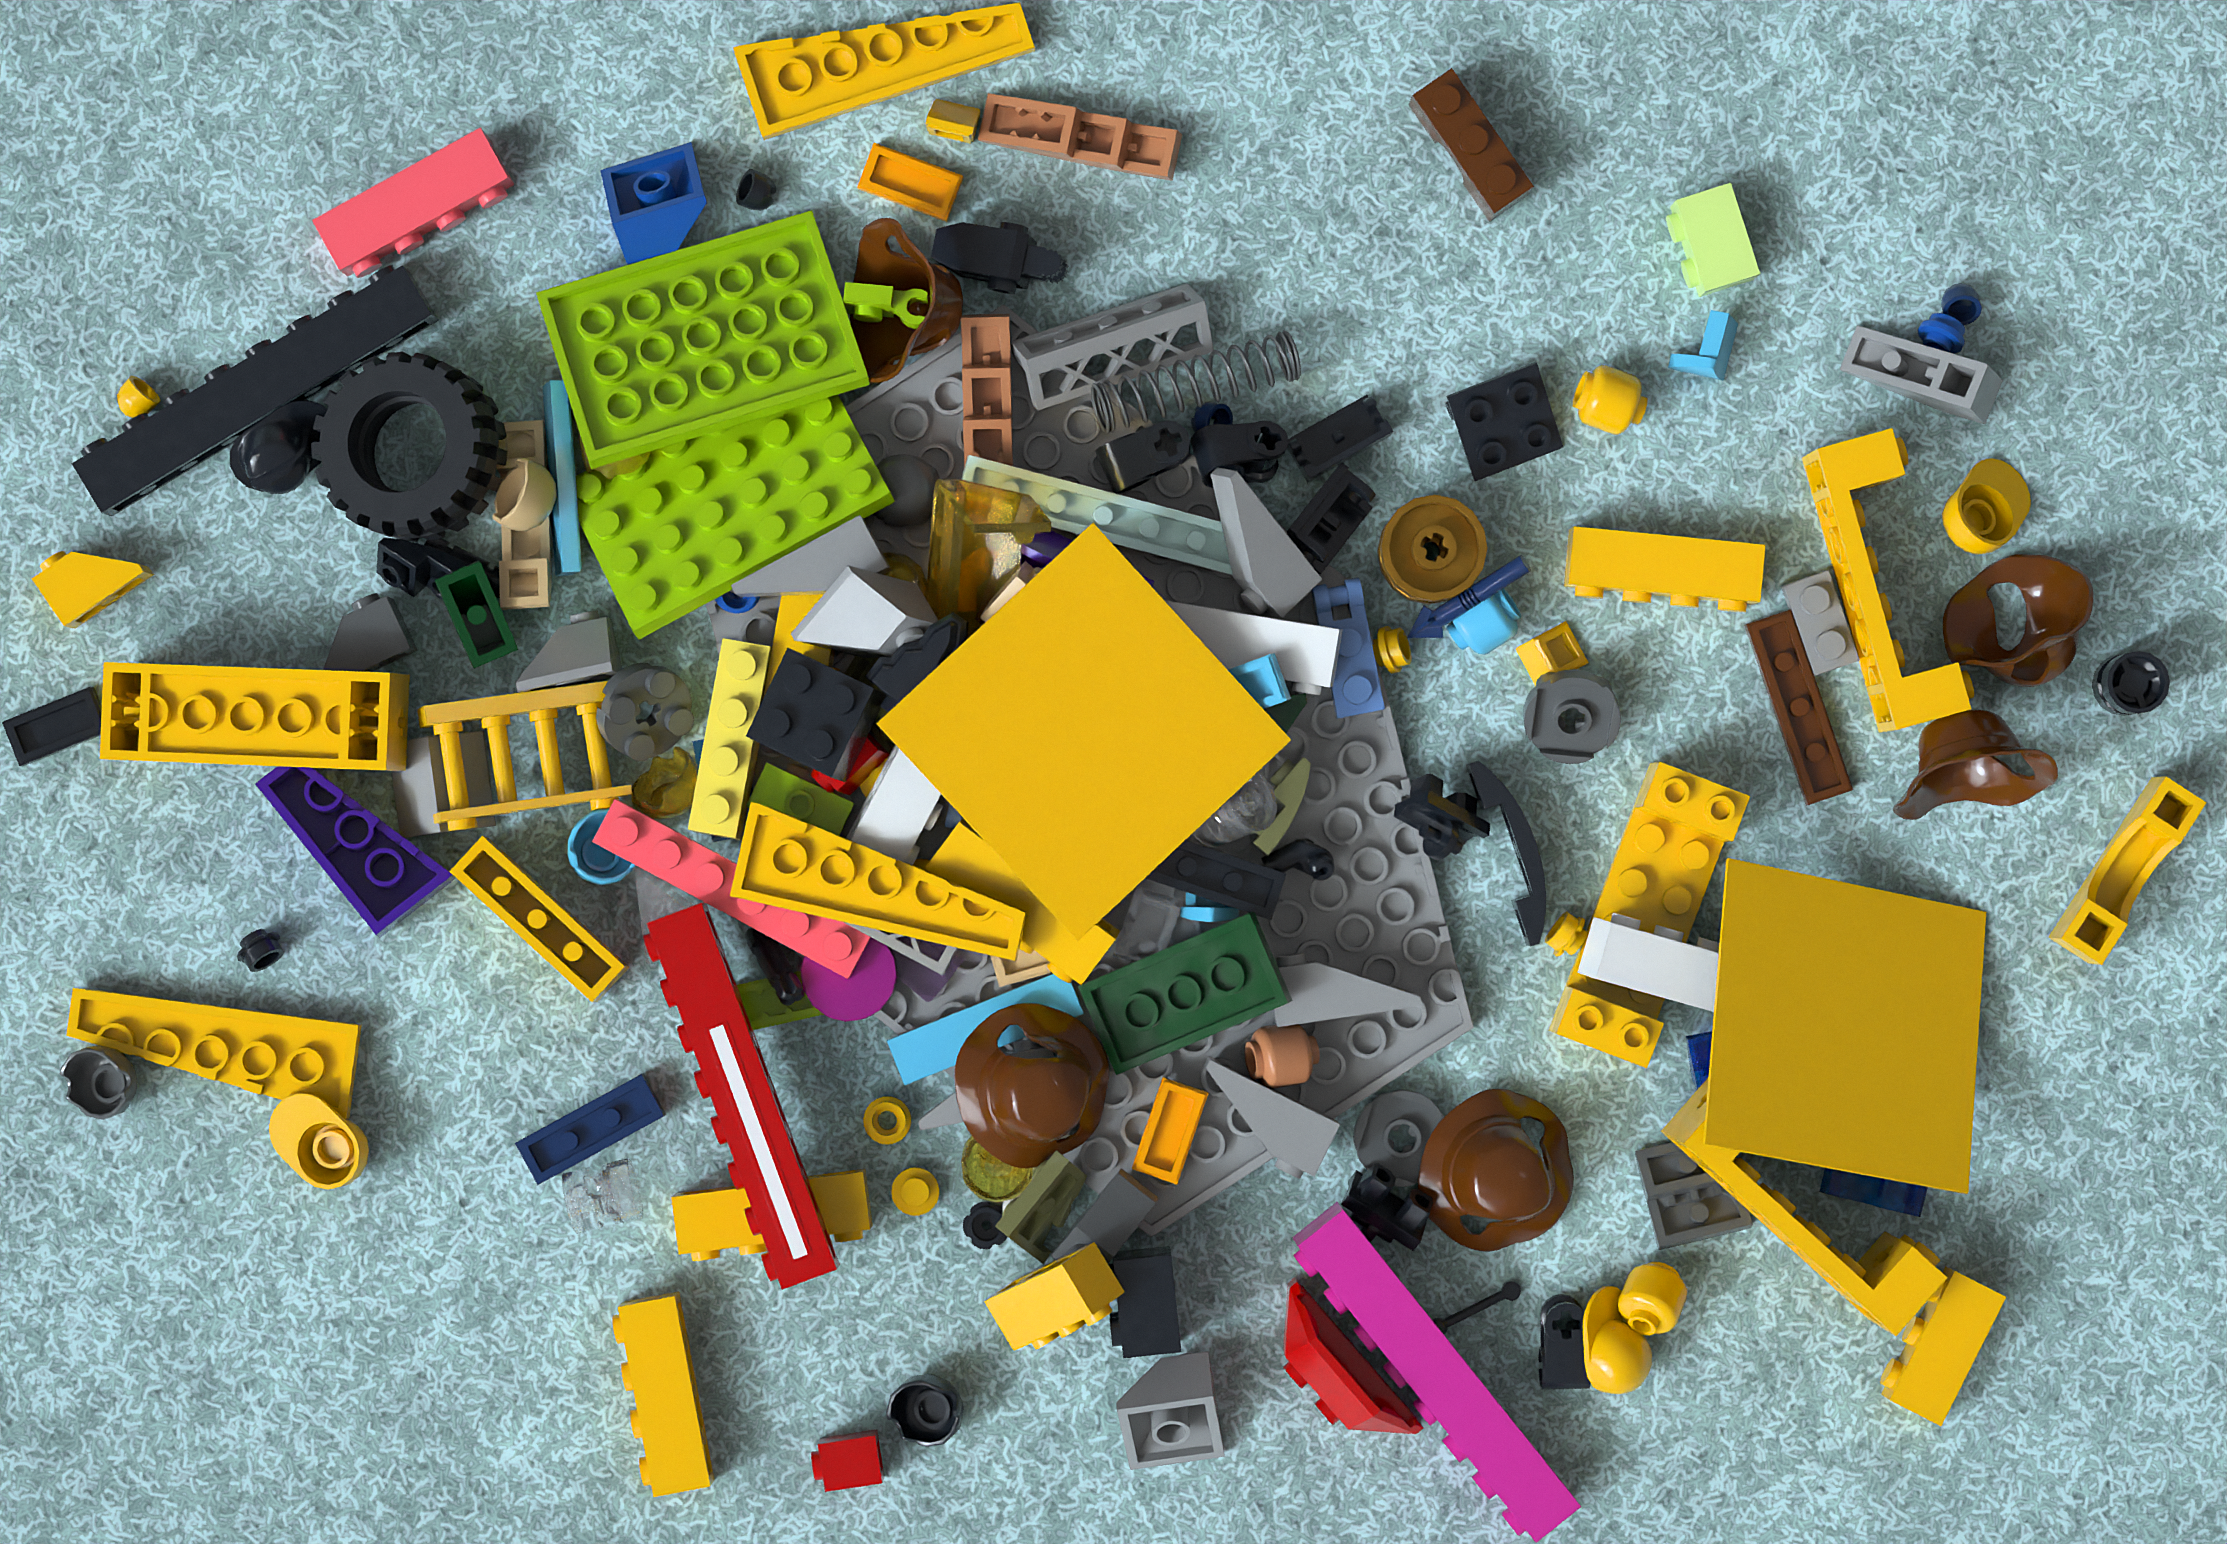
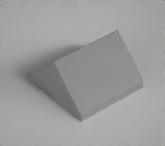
(423, 785)

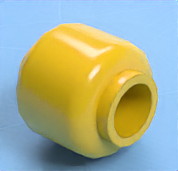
(1609, 399)
(1652, 1298)

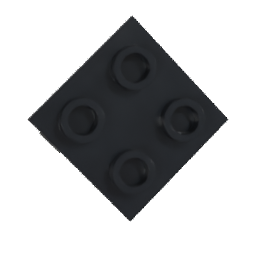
(1504, 421)

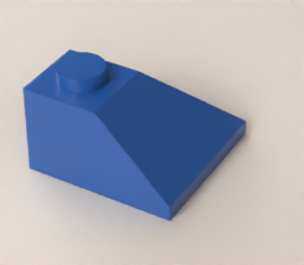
(654, 201)

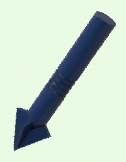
(1431, 622)

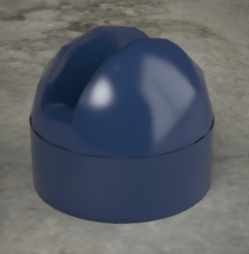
(1961, 303)
(1211, 409)

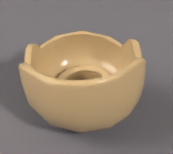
(525, 496)

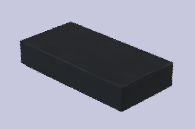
(55, 726)

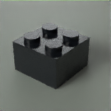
(816, 715)
(1148, 1307)

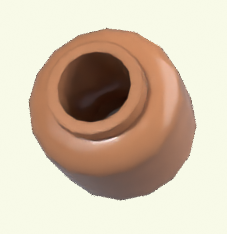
(1281, 1055)

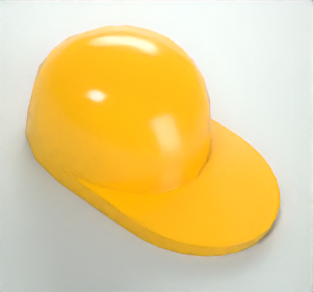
(1987, 507)
(318, 1141)
(1613, 1353)

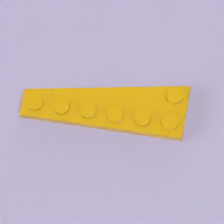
(840, 72)
(835, 878)
(226, 1044)

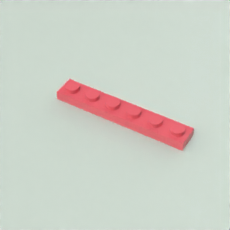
(710, 879)

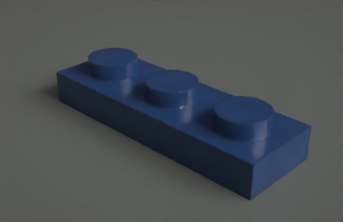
(590, 1129)

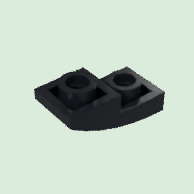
(413, 565)

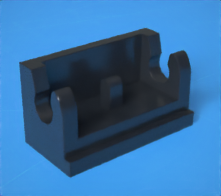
(1338, 438)
(1331, 517)

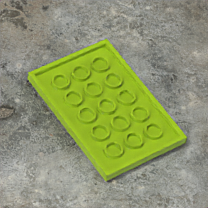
(702, 339)
(725, 507)

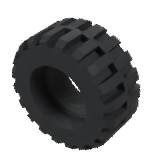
(351, 434)

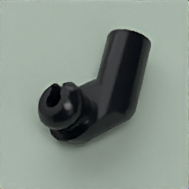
(1304, 857)

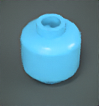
(1487, 624)

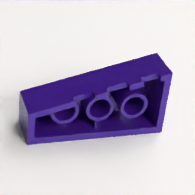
(354, 847)

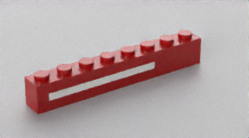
(742, 1095)

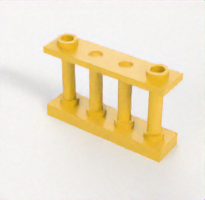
(495, 716)

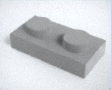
(1821, 622)

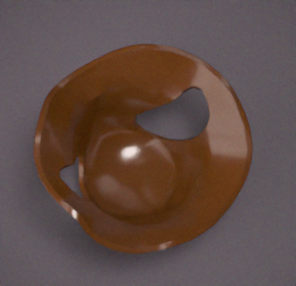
(890, 339)
(2056, 609)
(1962, 765)
(1027, 1104)
(1490, 1169)

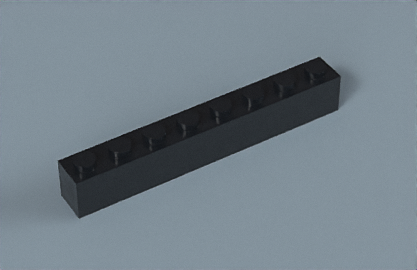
(238, 397)

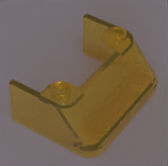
(976, 545)

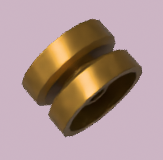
(1459, 542)

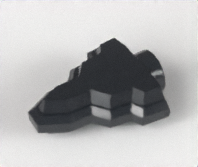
(916, 660)

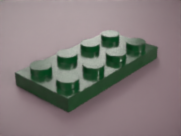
(1185, 993)

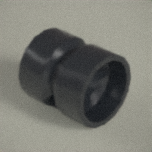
(2130, 683)

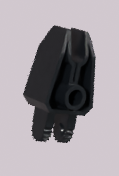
(1000, 256)

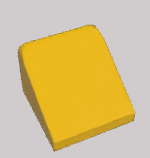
(953, 121)
(1552, 652)

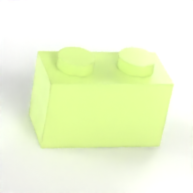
(1712, 240)

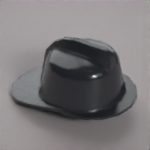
(277, 449)

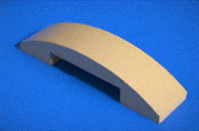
(526, 555)

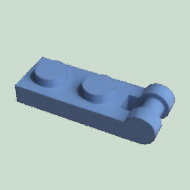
(1356, 676)

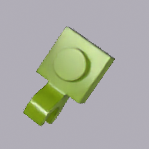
(873, 302)

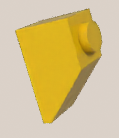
(85, 584)

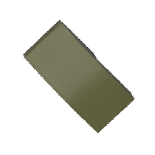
(1289, 790)

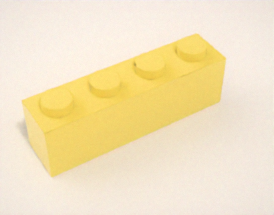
(727, 753)

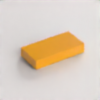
(910, 182)
(1169, 1130)

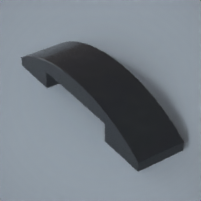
(1530, 908)

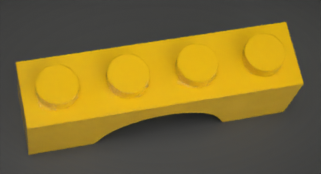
(2141, 842)

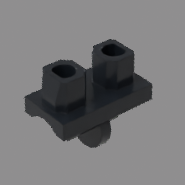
(1441, 821)
(1384, 1212)

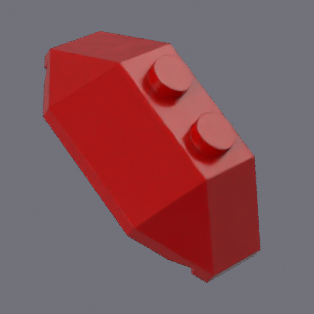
(1337, 1371)

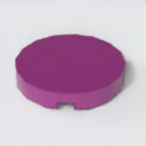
(855, 997)

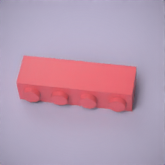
(414, 203)

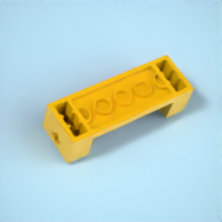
(1832, 476)
(254, 716)
(1658, 880)
(1884, 1285)

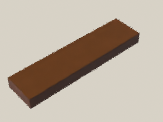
(1798, 707)

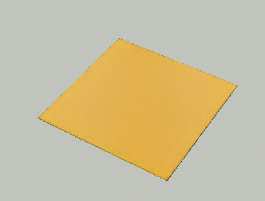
(1084, 731)
(1845, 1027)

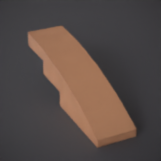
(1080, 136)
(987, 387)

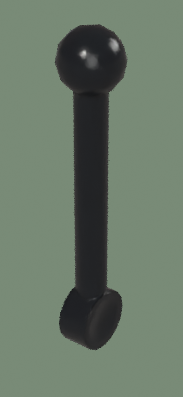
(1509, 1291)

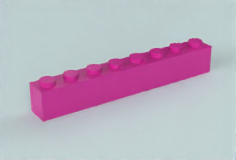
(1436, 1373)

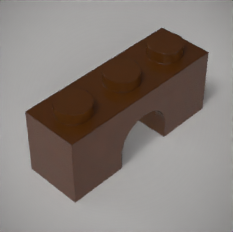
(1472, 142)

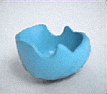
(591, 860)

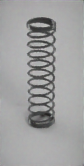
(1104, 410)

